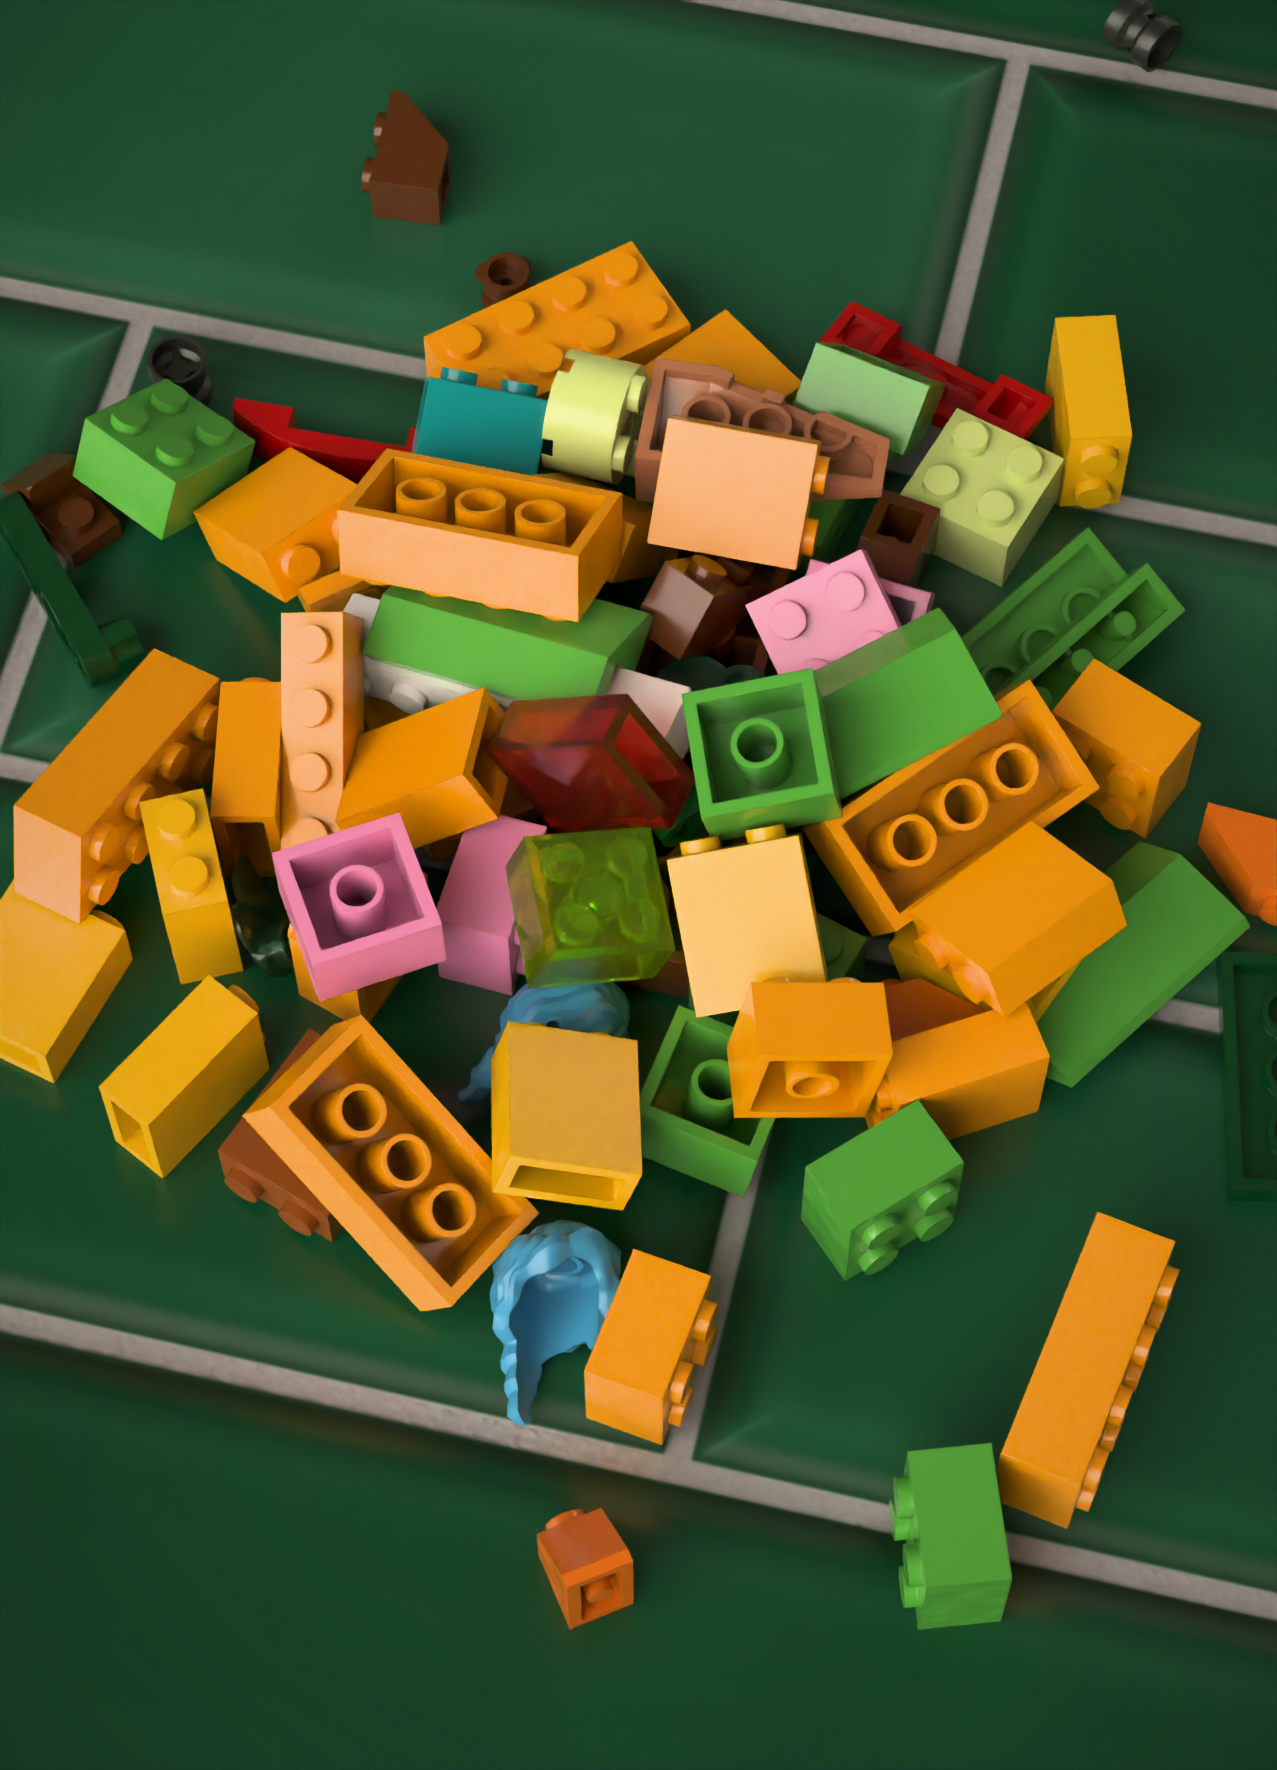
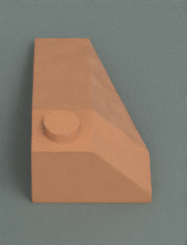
(711, 394)

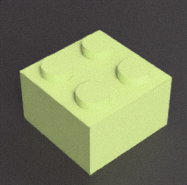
(988, 493)

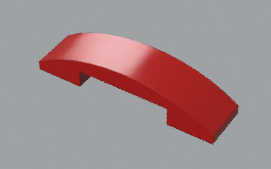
(1002, 404)
(275, 431)

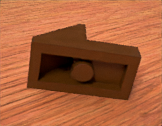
(65, 507)

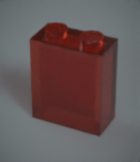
(591, 763)

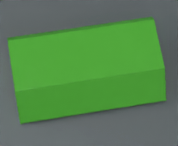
(1066, 616)
(506, 649)
(901, 700)
(1170, 936)

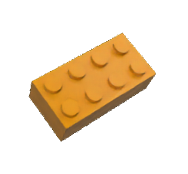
(598, 307)
(480, 534)
(950, 809)
(83, 812)
(390, 1164)
(1087, 1372)

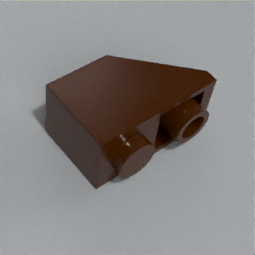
(411, 165)
(900, 538)
(700, 602)

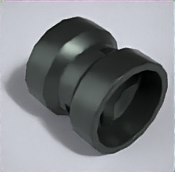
(1142, 33)
(183, 363)

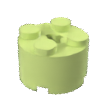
(595, 417)

